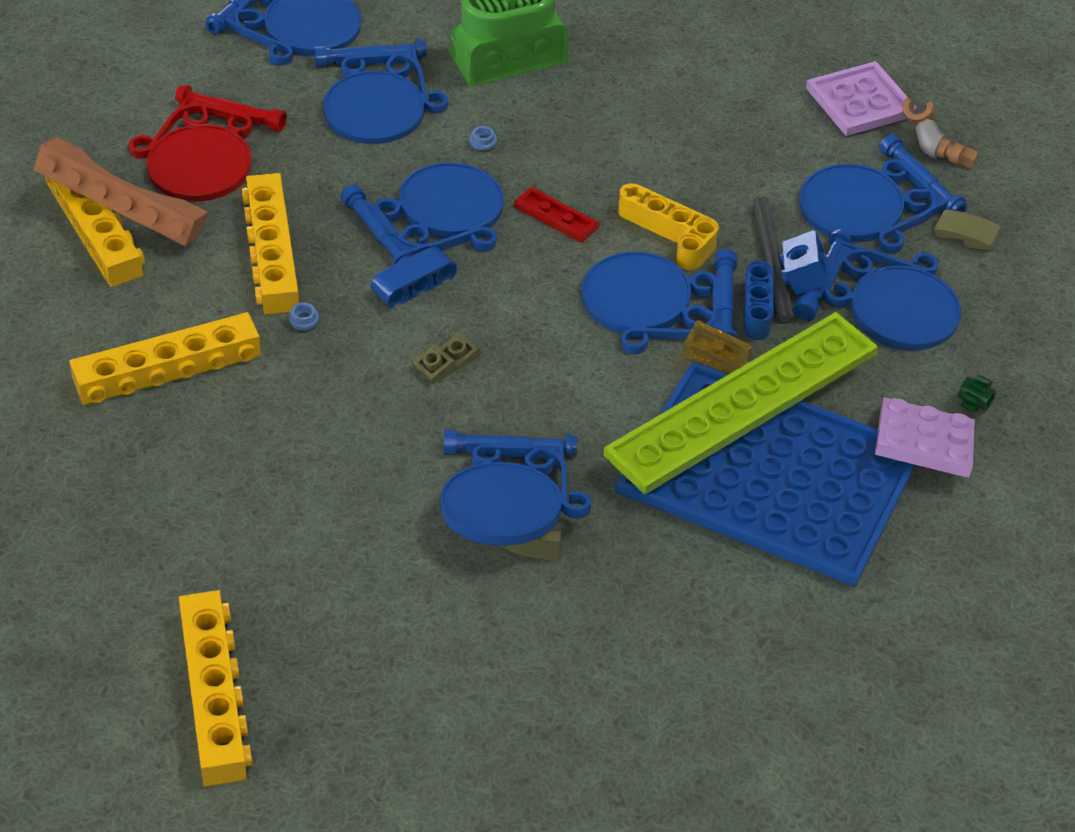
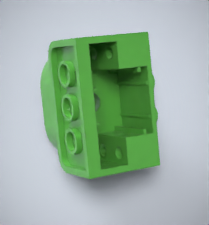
(507, 39)

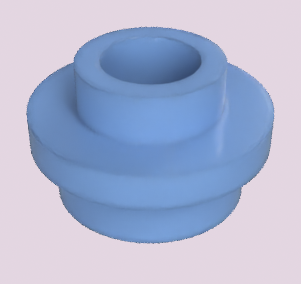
(483, 138)
(303, 316)

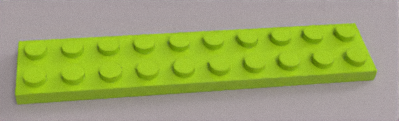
(739, 402)

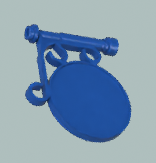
(291, 25)
(377, 104)
(437, 201)
(870, 201)
(649, 293)
(891, 304)
(508, 500)

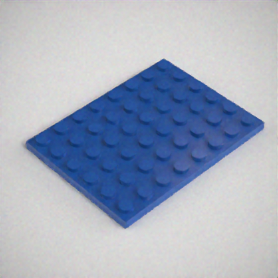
(788, 487)

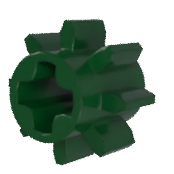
(976, 393)

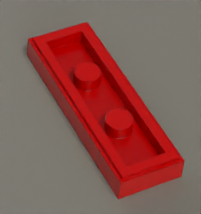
(556, 214)

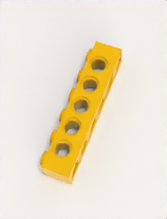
(101, 234)
(272, 243)
(165, 358)
(206, 637)

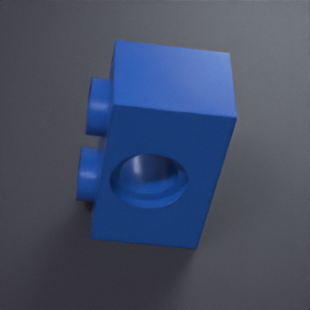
(804, 263)

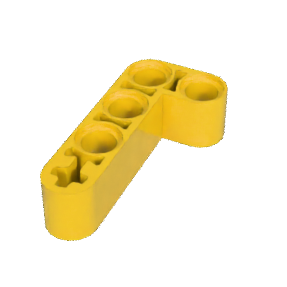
(690, 229)

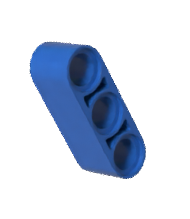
(413, 276)
(758, 300)

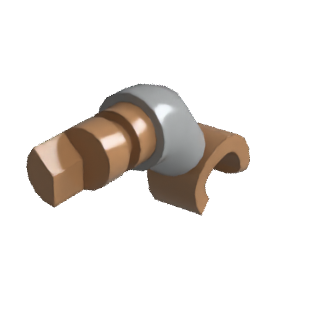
(932, 141)

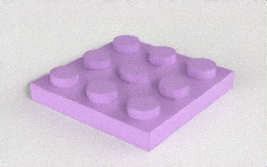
(859, 98)
(926, 437)

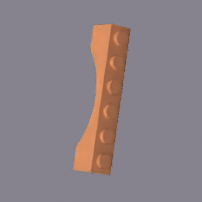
(161, 213)

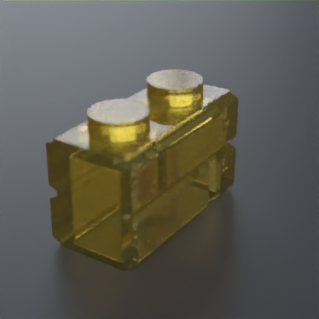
(716, 348)

